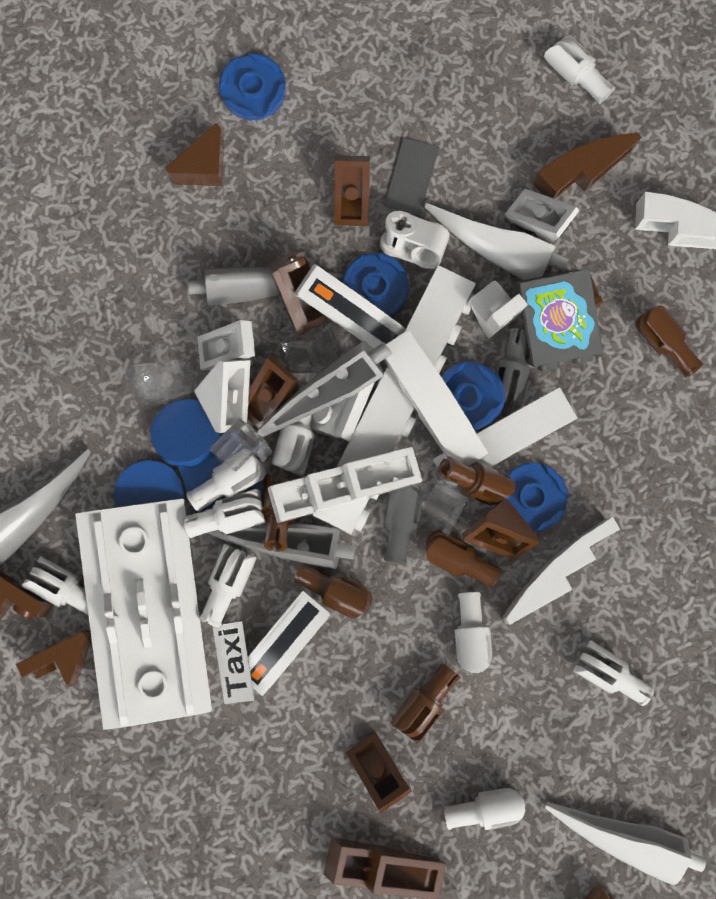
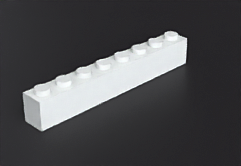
(389, 408)

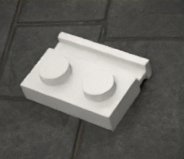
(342, 417)

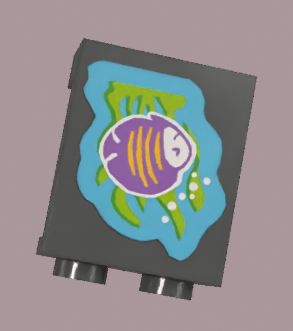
(560, 318)

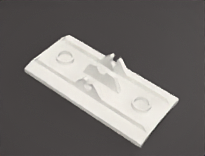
(143, 613)

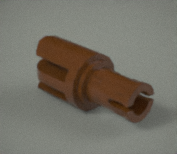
(668, 339)
(477, 480)
(273, 529)
(459, 558)
(336, 591)
(424, 705)

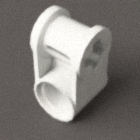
(418, 240)

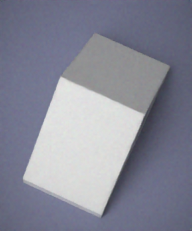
(225, 393)

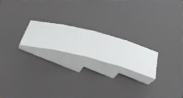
(433, 400)
(523, 428)
(344, 484)
(551, 579)

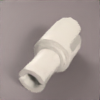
(577, 67)
(294, 446)
(227, 483)
(227, 515)
(226, 583)
(67, 591)
(473, 636)
(616, 676)
(490, 810)

